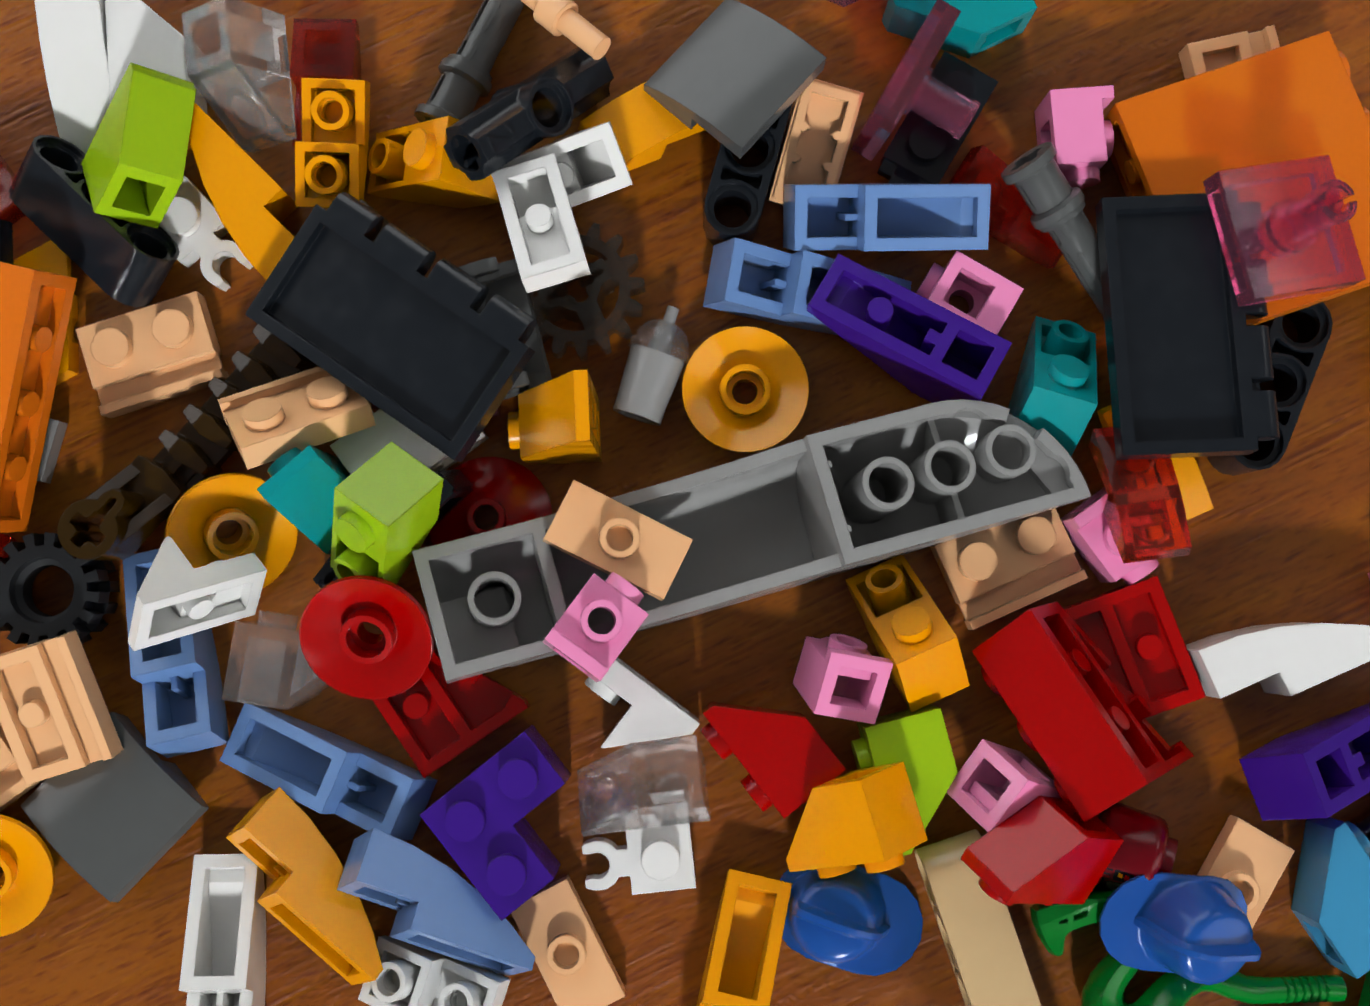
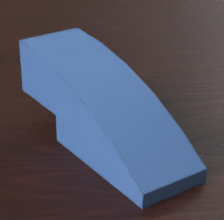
(886, 216)
(769, 283)
(177, 680)
(328, 771)
(432, 904)

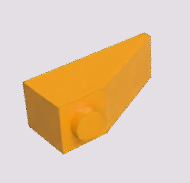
(558, 421)

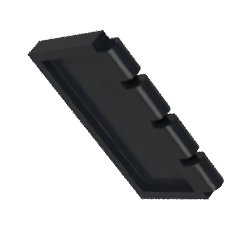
(392, 331)
(1177, 334)

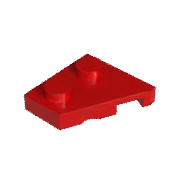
(1142, 642)
(445, 719)

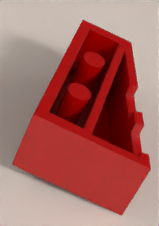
(1073, 711)

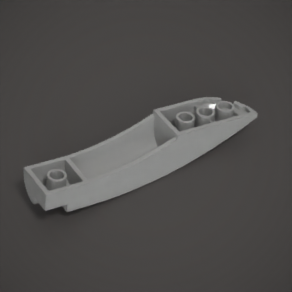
(759, 526)

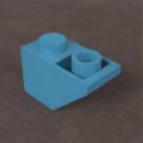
(1334, 893)

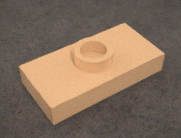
(816, 137)
(617, 540)
(1249, 861)
(568, 947)

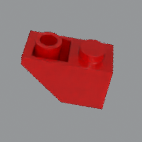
(775, 748)
(1043, 855)

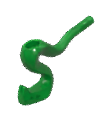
(1109, 978)

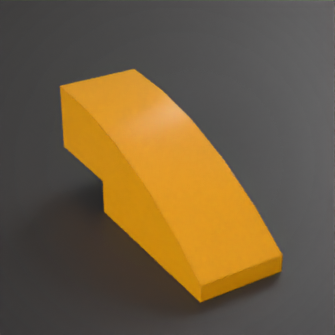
(242, 194)
(305, 885)
(745, 941)

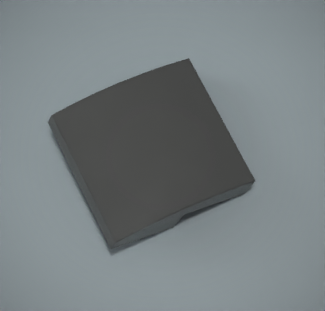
(735, 75)
(116, 813)

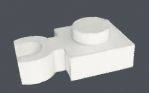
(198, 233)
(653, 858)

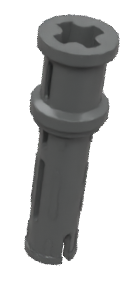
(466, 73)
(1059, 211)

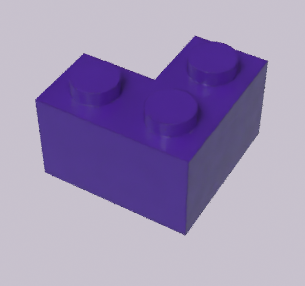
(486, 826)

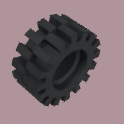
(16, 583)

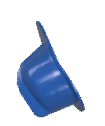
(852, 920)
(1179, 926)

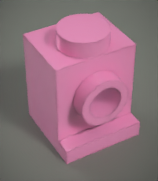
(1078, 131)
(987, 292)
(1095, 543)
(579, 644)
(845, 669)
(998, 784)

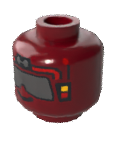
(1145, 846)

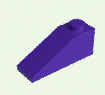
(907, 334)
(1312, 768)

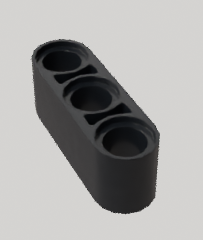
(743, 185)
(118, 255)
(1293, 374)

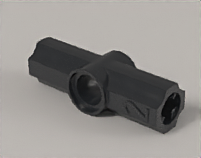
(527, 113)

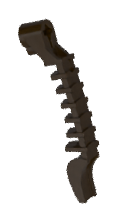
(150, 487)

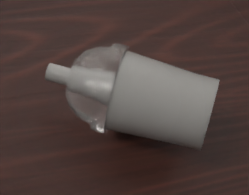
(652, 369)

